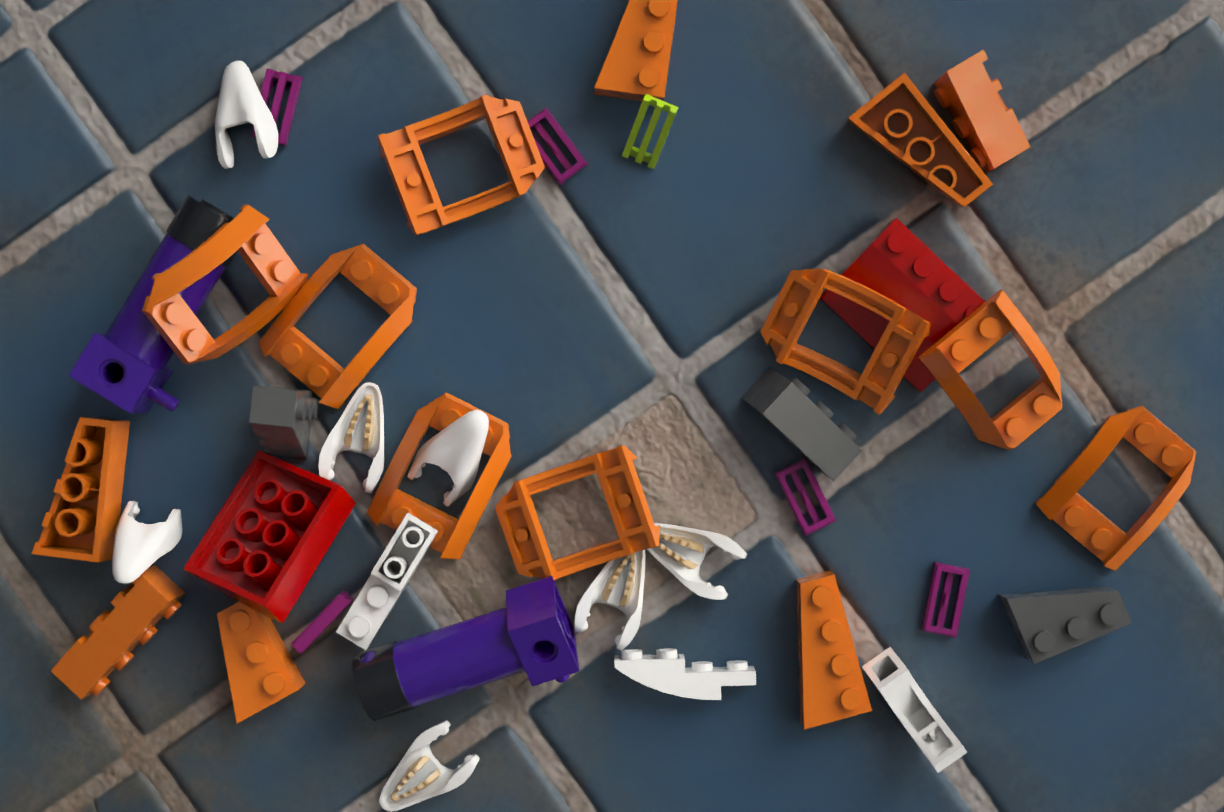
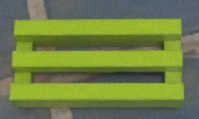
(640, 153)

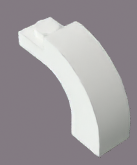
(914, 709)

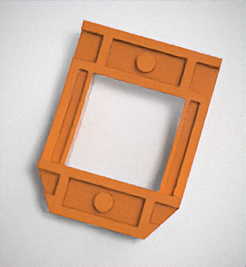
(414, 180)
(263, 255)
(970, 341)
(309, 361)
(887, 362)
(623, 497)
(392, 504)
(1088, 523)

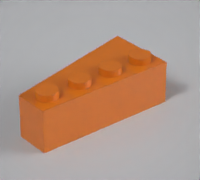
(88, 494)
(118, 632)

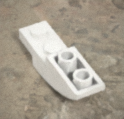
(387, 581)
(668, 673)

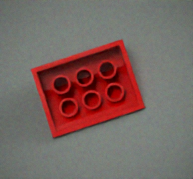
(915, 278)
(271, 535)

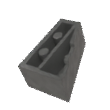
(283, 419)
(803, 422)
(1063, 619)

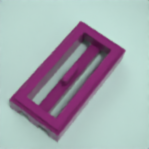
(282, 78)
(570, 170)
(817, 523)
(932, 595)
(322, 621)

